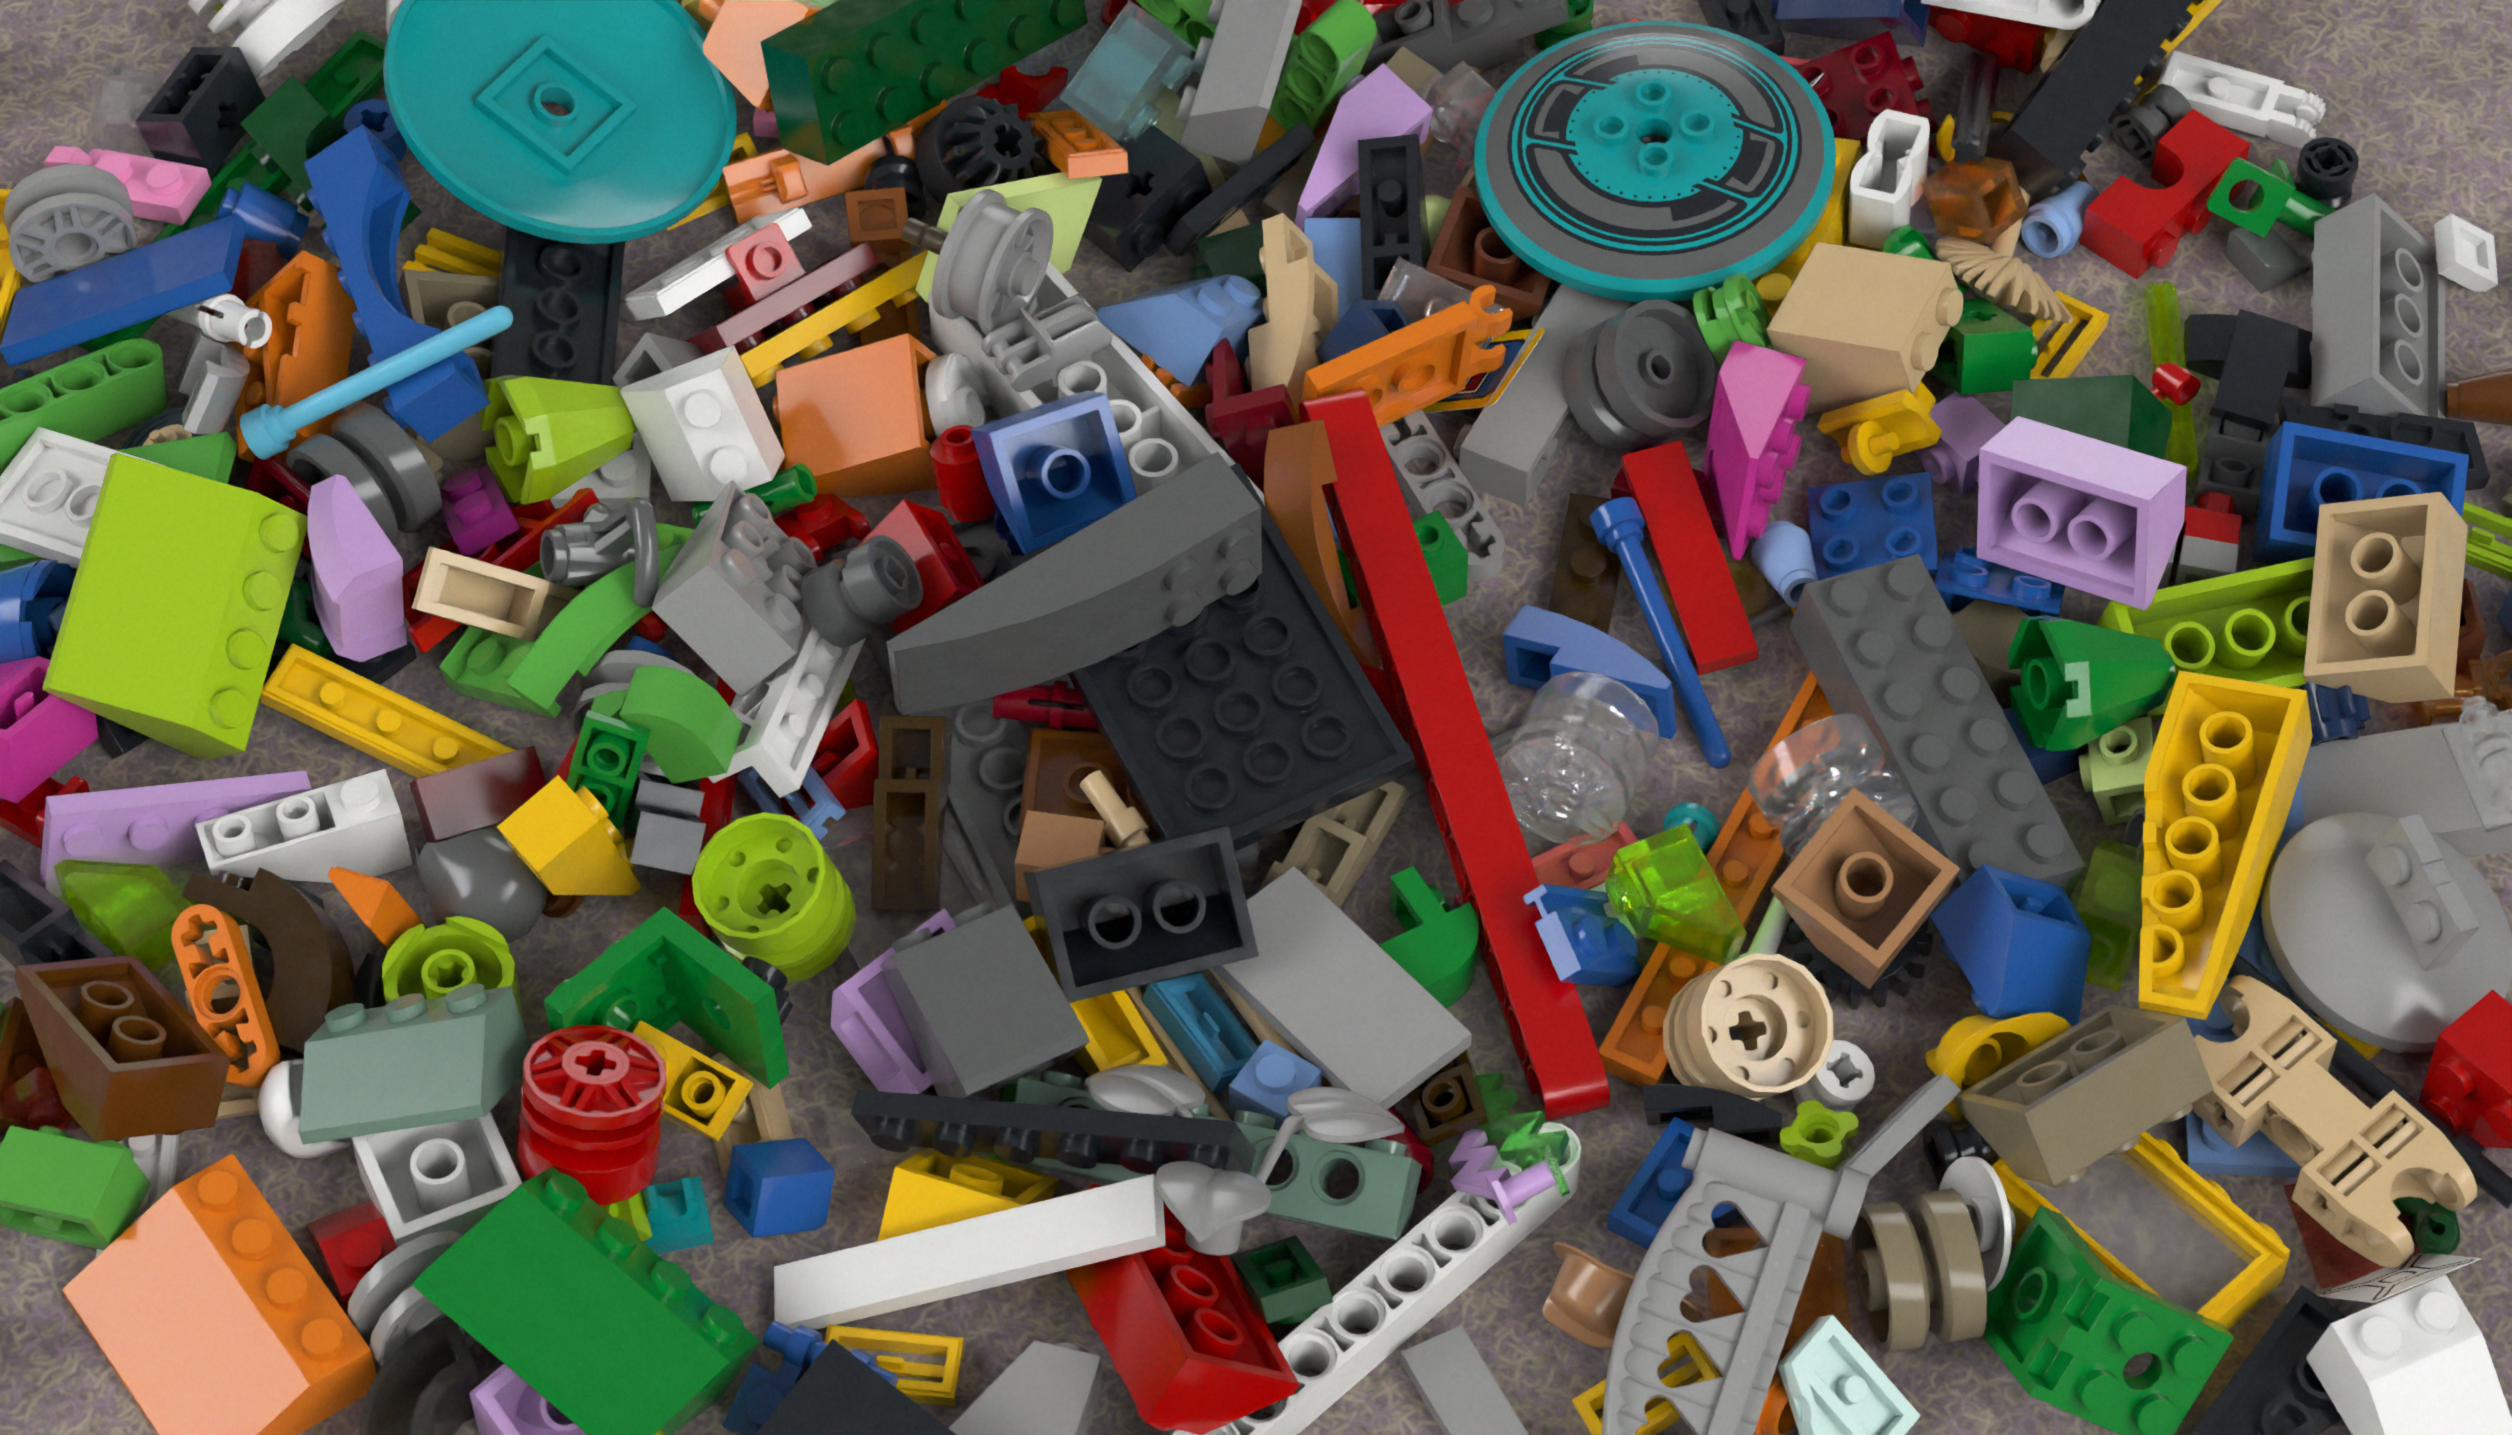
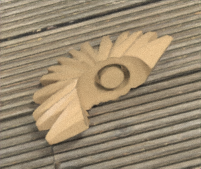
(2002, 280)

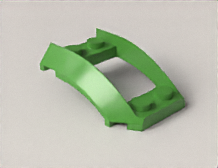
(534, 673)

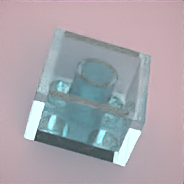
(1129, 74)

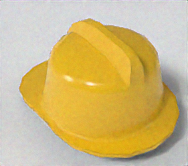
(1984, 1045)

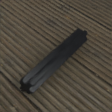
(1975, 107)

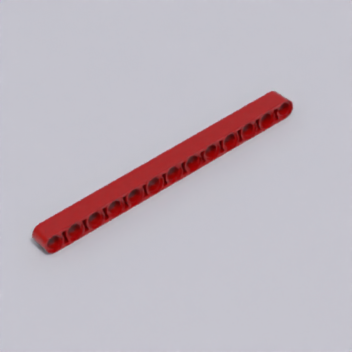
(1455, 759)

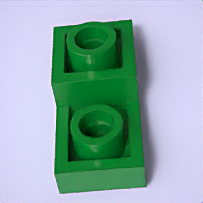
(608, 762)

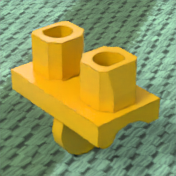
(1882, 428)

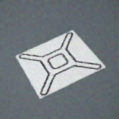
(2391, 1281)

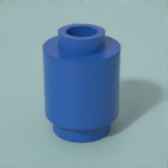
(265, 217)

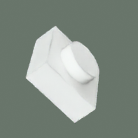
(2465, 254)

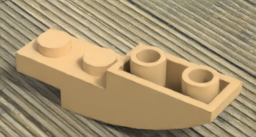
(1298, 310)

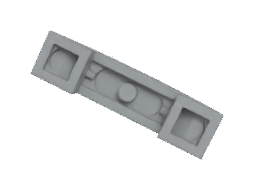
(213, 379)

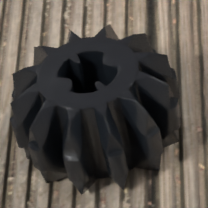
(993, 146)

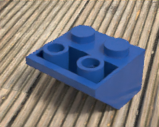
(2016, 944)

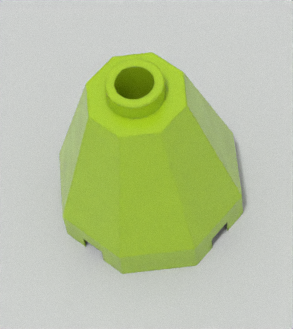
(551, 433)

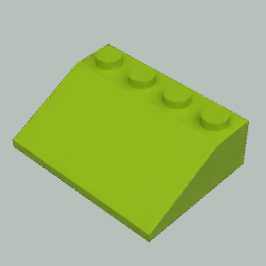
(176, 606)

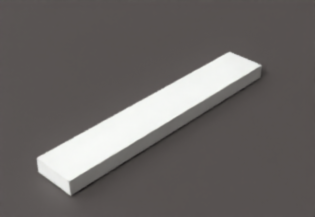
(971, 1255)

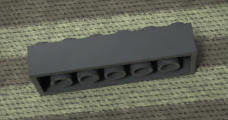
(1900, 662)

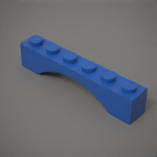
(363, 205)

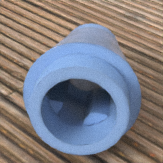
(2057, 220)
(1785, 559)

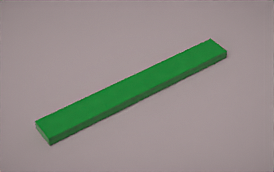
(341, 83)

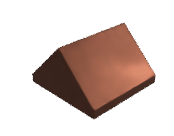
(1475, 256)

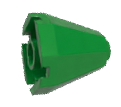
(2083, 680)

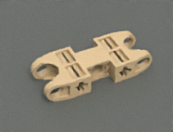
(2347, 1152)

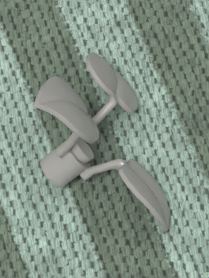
(1215, 1200)

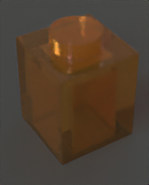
(1975, 199)

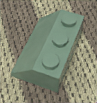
(410, 1063)

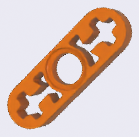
(202, 978)

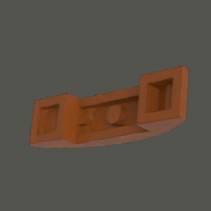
(879, 220)
(1294, 470)

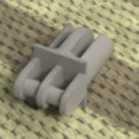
(1046, 342)

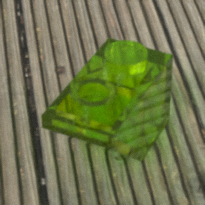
(2112, 911)

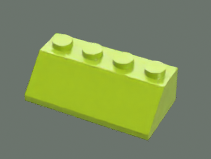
(2229, 625)

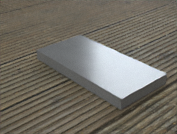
(1341, 995)

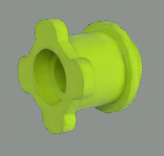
(1819, 1134)

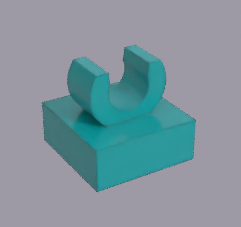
(677, 1215)

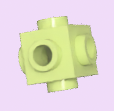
(2117, 769)

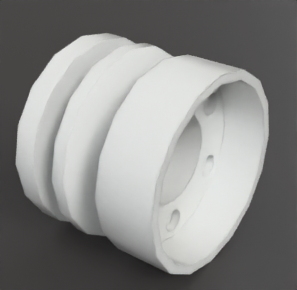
(269, 26)

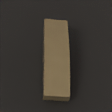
(1342, 841)

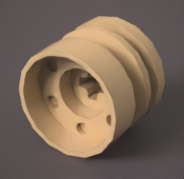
(1781, 1020)

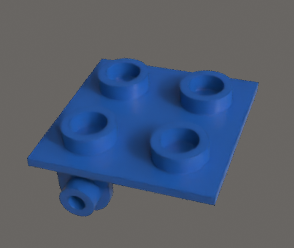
(1872, 523)
(1965, 578)

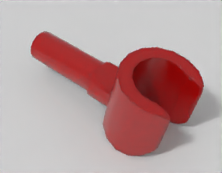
(2174, 383)

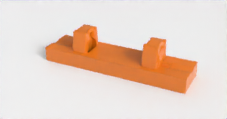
(788, 180)

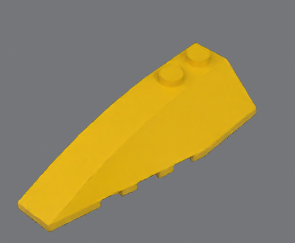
(2212, 829)

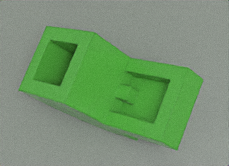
(688, 721)

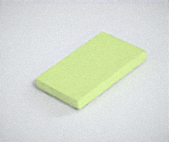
(1064, 199)

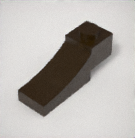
(910, 812)

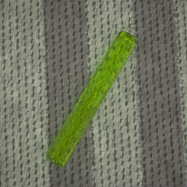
(2166, 347)

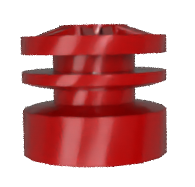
(592, 1110)

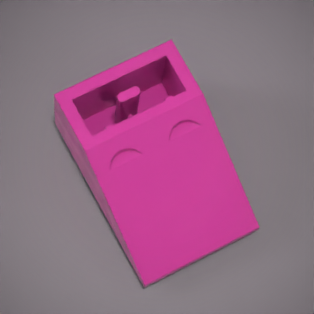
(1753, 438)
(36, 728)

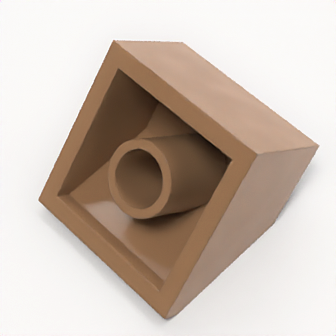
(1863, 887)

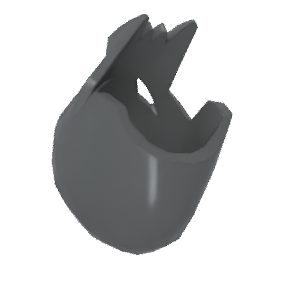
(481, 880)

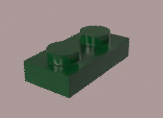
(1283, 1280)

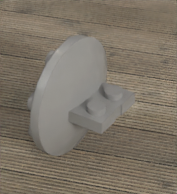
(2384, 928)

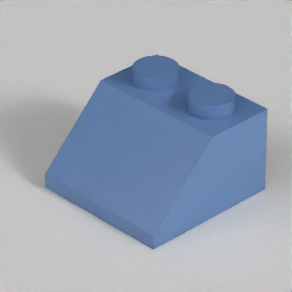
(1186, 321)

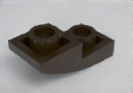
(1449, 1102)

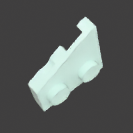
(1839, 1387)

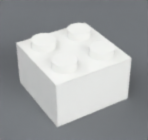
(436, 1175)

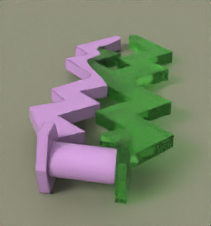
(1537, 1152)

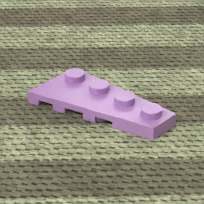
(149, 822)

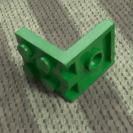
(675, 975)
(2074, 1326)

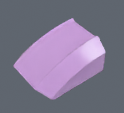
(354, 573)
(873, 1026)

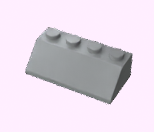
(1237, 76)
(2376, 314)

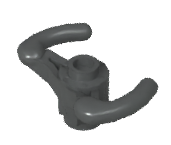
(602, 543)

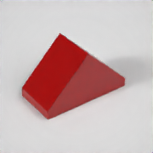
(846, 759)

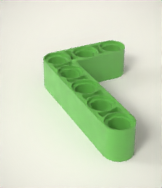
(1316, 61)
(85, 396)

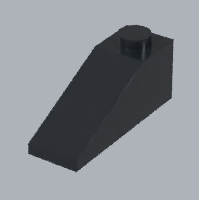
(1391, 208)

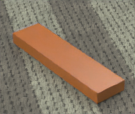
(1078, 145)

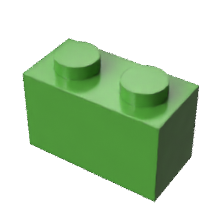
(68, 1187)

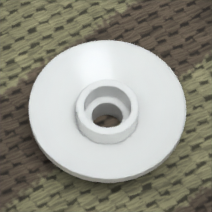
(1989, 1212)

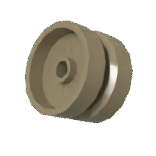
(1919, 1271)

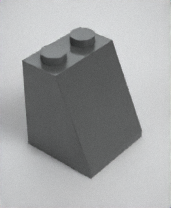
(981, 1003)

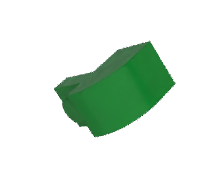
(1437, 942)

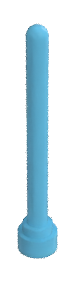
(271, 428)

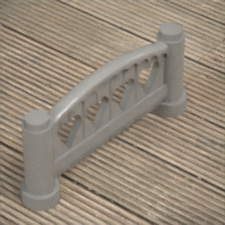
(1788, 1209)

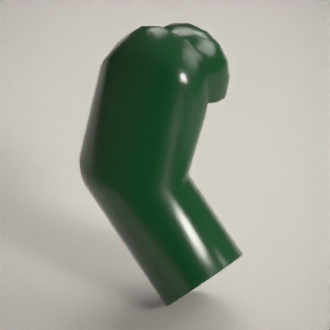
(296, 627)

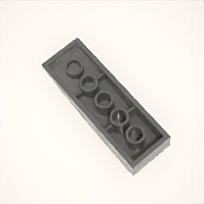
(1088, 594)

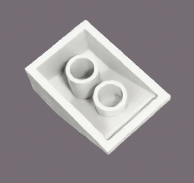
(2412, 1368)

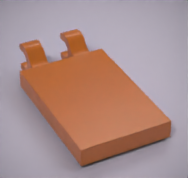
(1418, 361)

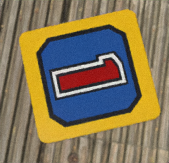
(1482, 385)

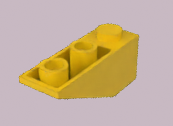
(570, 843)

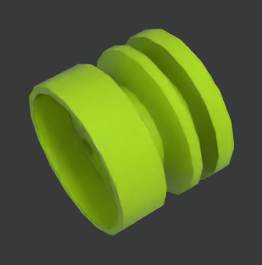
(758, 872)

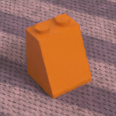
(860, 419)

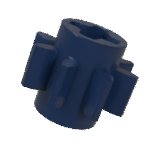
(2335, 713)

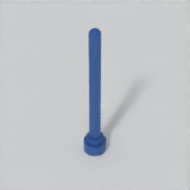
(1620, 528)

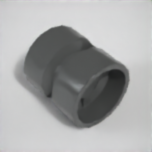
(862, 593)

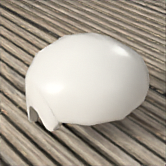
(280, 1112)

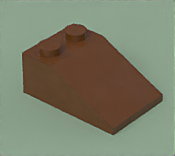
(122, 1048)

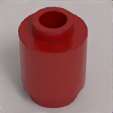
(960, 475)

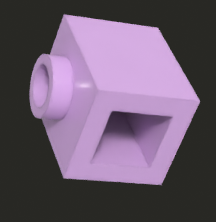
(1965, 429)

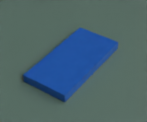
(123, 290)

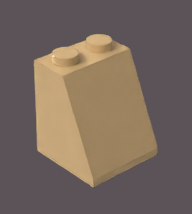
(1865, 322)

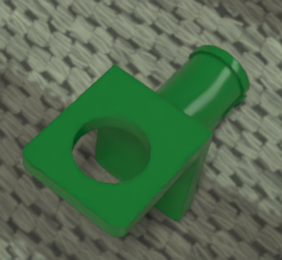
(2270, 202)

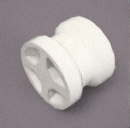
(1851, 1067)

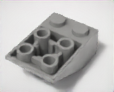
(737, 590)

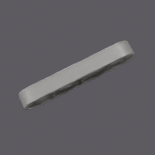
(1442, 485)

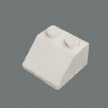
(705, 427)

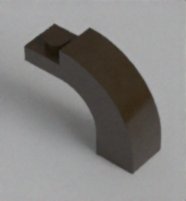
(307, 949)

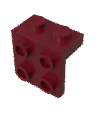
(1865, 82)
(1244, 416)

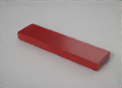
(1690, 558)

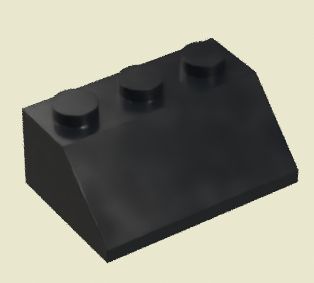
(1142, 913)

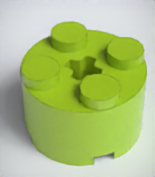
(447, 958)

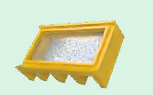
(2162, 1229)

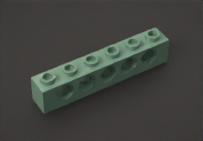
(1376, 1210)

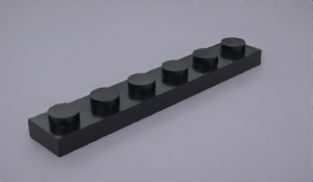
(1050, 1132)

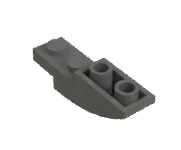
(1471, 31)

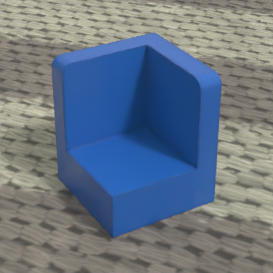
(778, 1187)

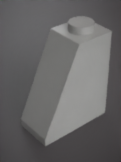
(1040, 1393)

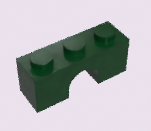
(290, 131)

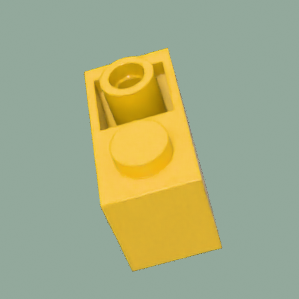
(699, 1091)

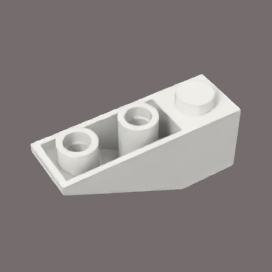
(306, 834)

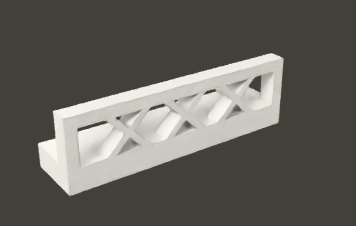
(790, 712)

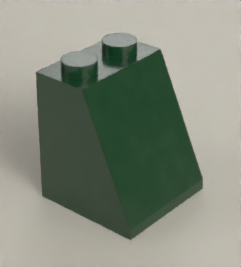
(2097, 407)

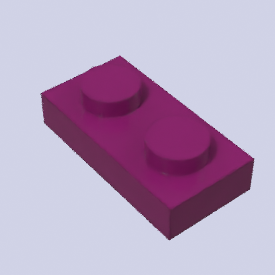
(476, 510)

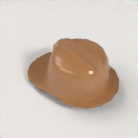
(1591, 1297)

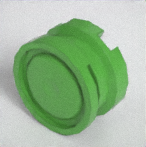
(1732, 315)

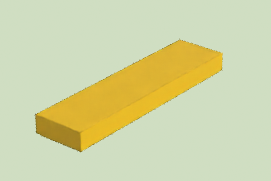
(372, 716)

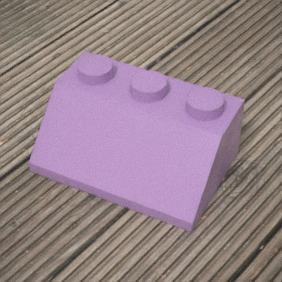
(2078, 510)

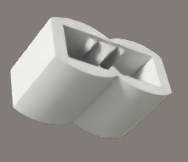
(1888, 177)

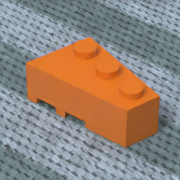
(306, 344)

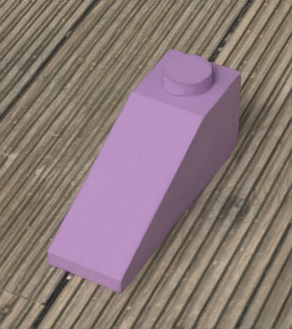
(1366, 110)

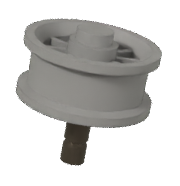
(987, 259)

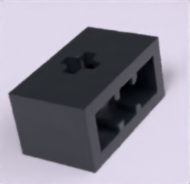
(201, 108)
(1143, 206)

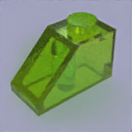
(1675, 896)
(125, 906)

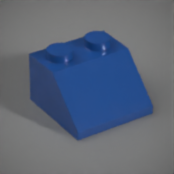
(1055, 468)

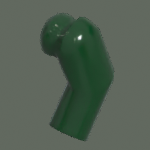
(2432, 1224)

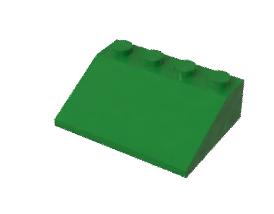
(588, 1312)

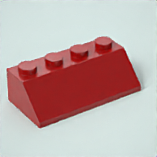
(1183, 1334)

